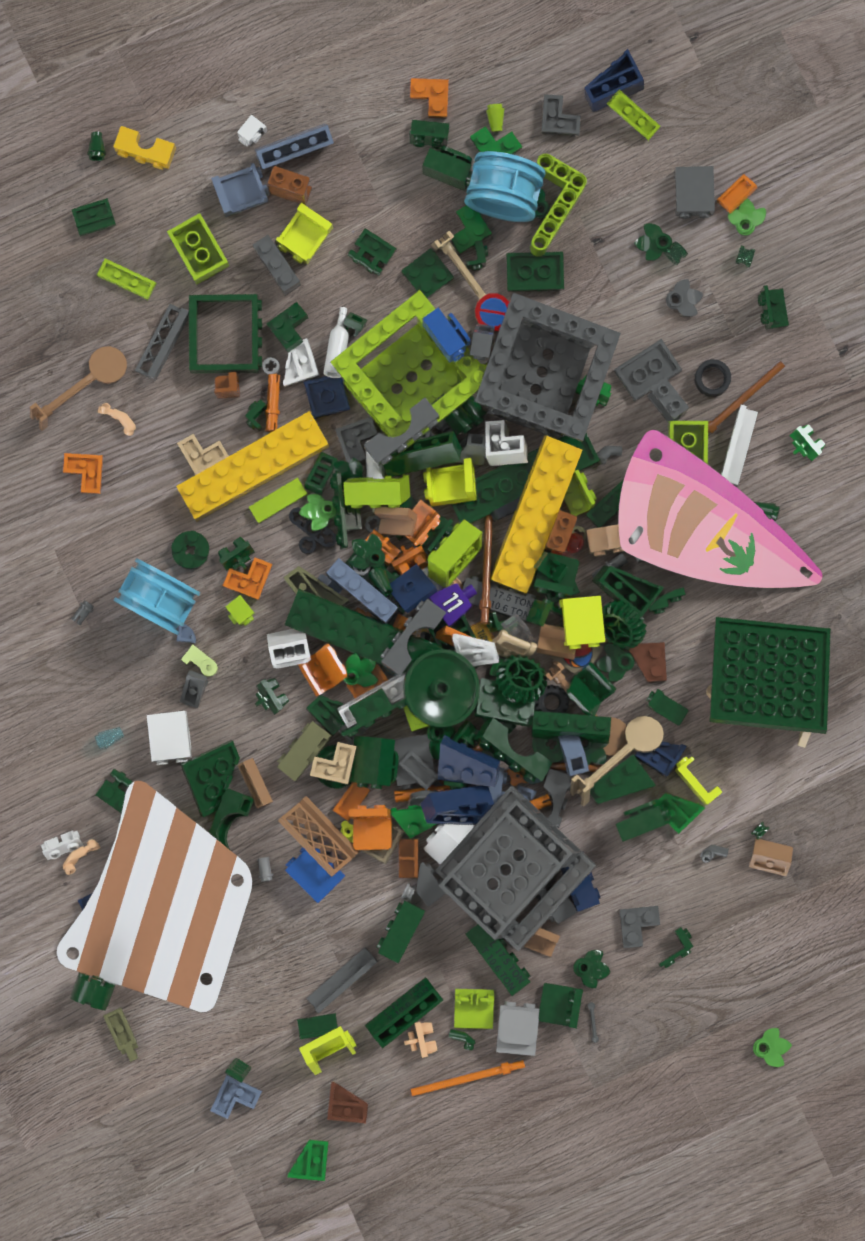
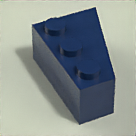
(620, 75)
(465, 765)
(457, 806)
(585, 894)

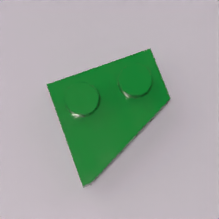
(311, 1162)

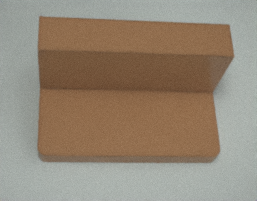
(396, 521)
(552, 642)
(771, 857)
(543, 942)

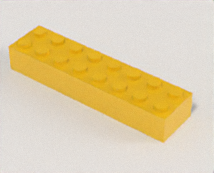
(252, 466)
(535, 513)

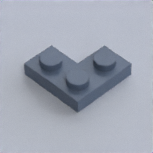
(234, 1091)

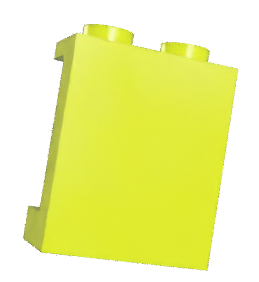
(304, 234)
(450, 484)
(583, 621)
(704, 796)
(326, 1046)

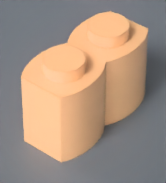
(604, 540)

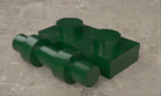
(374, 246)
(111, 793)

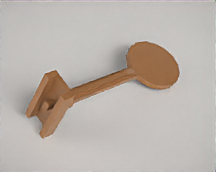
(105, 365)
(618, 728)

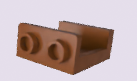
(289, 185)
(560, 533)

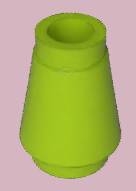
(495, 116)

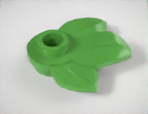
(747, 215)
(315, 511)
(774, 1047)

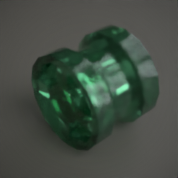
(676, 253)
(745, 256)

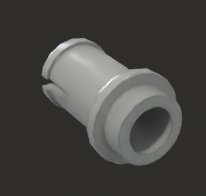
(265, 869)

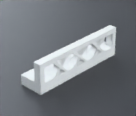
(739, 444)
(392, 688)

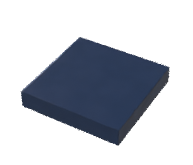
(326, 396)

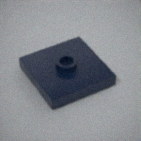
(412, 588)

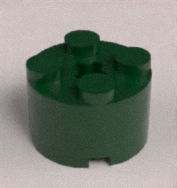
(92, 991)

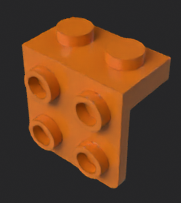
(426, 519)
(323, 670)
(371, 827)

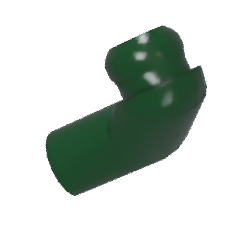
(464, 1037)

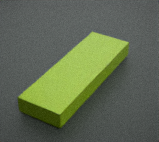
(633, 114)
(126, 279)
(278, 500)

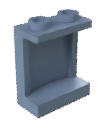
(241, 190)

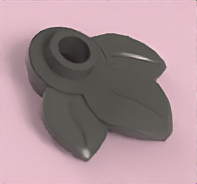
(687, 298)

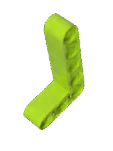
(560, 204)

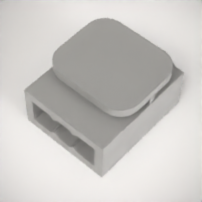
(517, 1029)

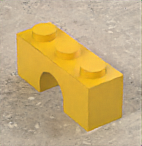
(159, 154)

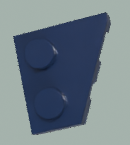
(662, 758)

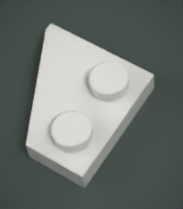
(300, 364)
(476, 650)

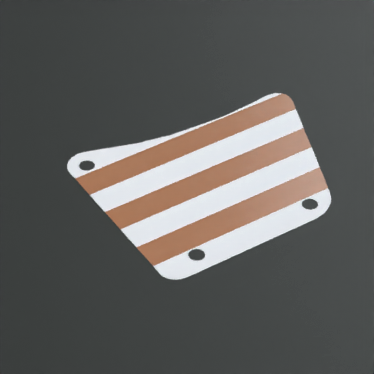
(161, 906)

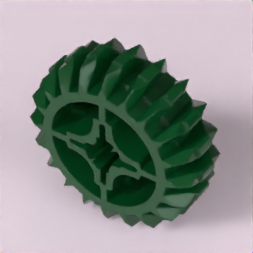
(623, 625)
(519, 684)

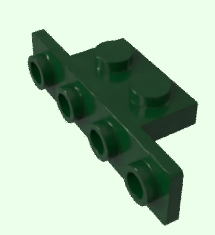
(346, 517)
(369, 709)

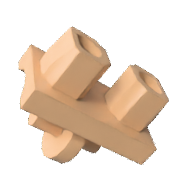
(425, 1047)

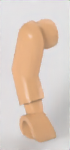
(123, 418)
(74, 856)

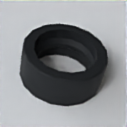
(698, 378)

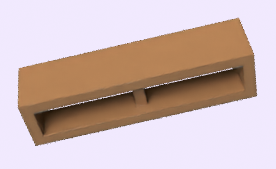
(255, 783)

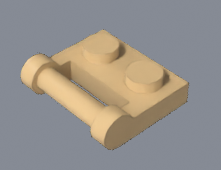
(509, 645)

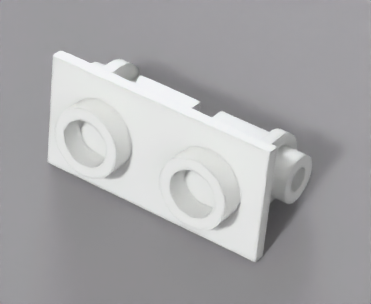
(53, 849)

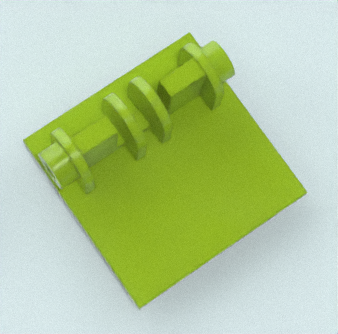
(474, 1008)

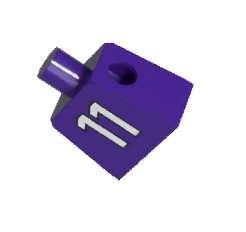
(454, 602)

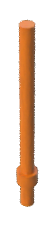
(505, 1068)

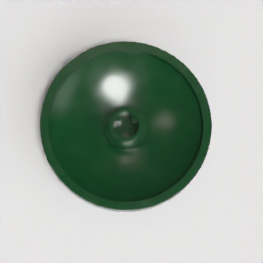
(441, 688)

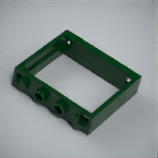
(257, 360)

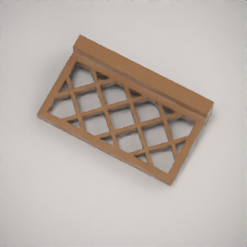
(319, 827)

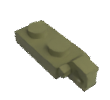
(122, 1033)

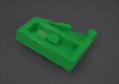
(681, 810)
(411, 820)

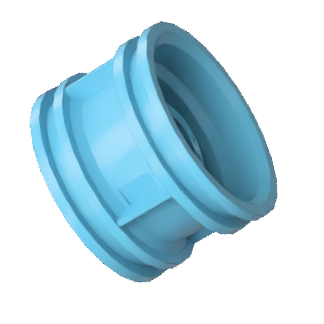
(504, 186)
(157, 596)

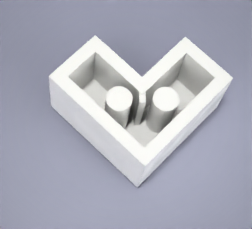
(502, 448)
(446, 840)

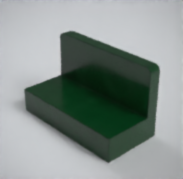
(317, 1025)

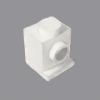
(251, 131)

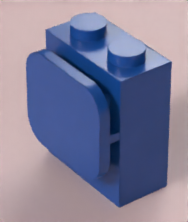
(447, 334)
(312, 876)

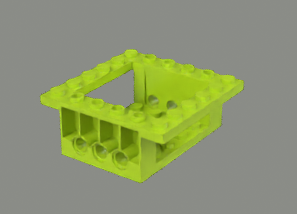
(375, 380)

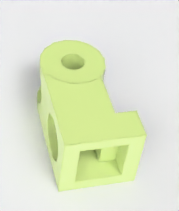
(206, 664)

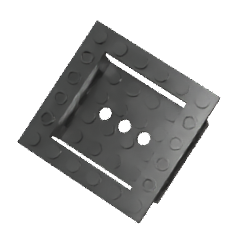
(518, 353)
(504, 829)

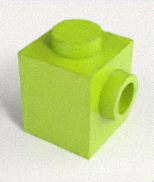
(240, 611)

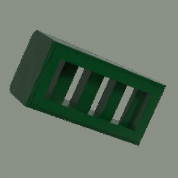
(319, 489)
(238, 1070)

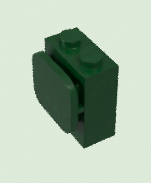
(448, 167)
(374, 762)
(643, 819)

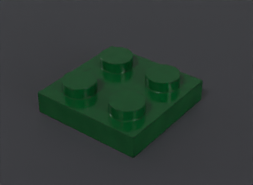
(427, 273)

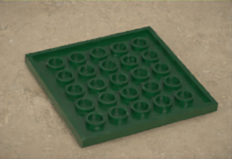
(770, 675)

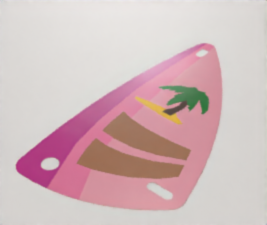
(703, 523)

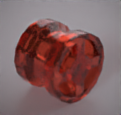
(579, 541)

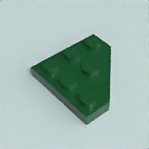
(210, 776)

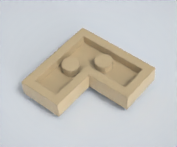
(199, 458)
(339, 768)

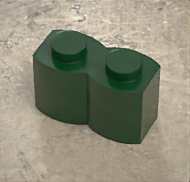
(466, 416)

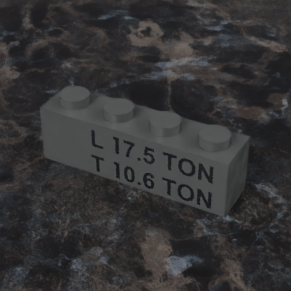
(502, 601)

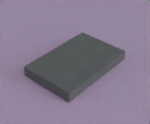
(647, 369)

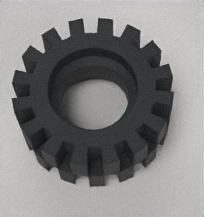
(559, 693)

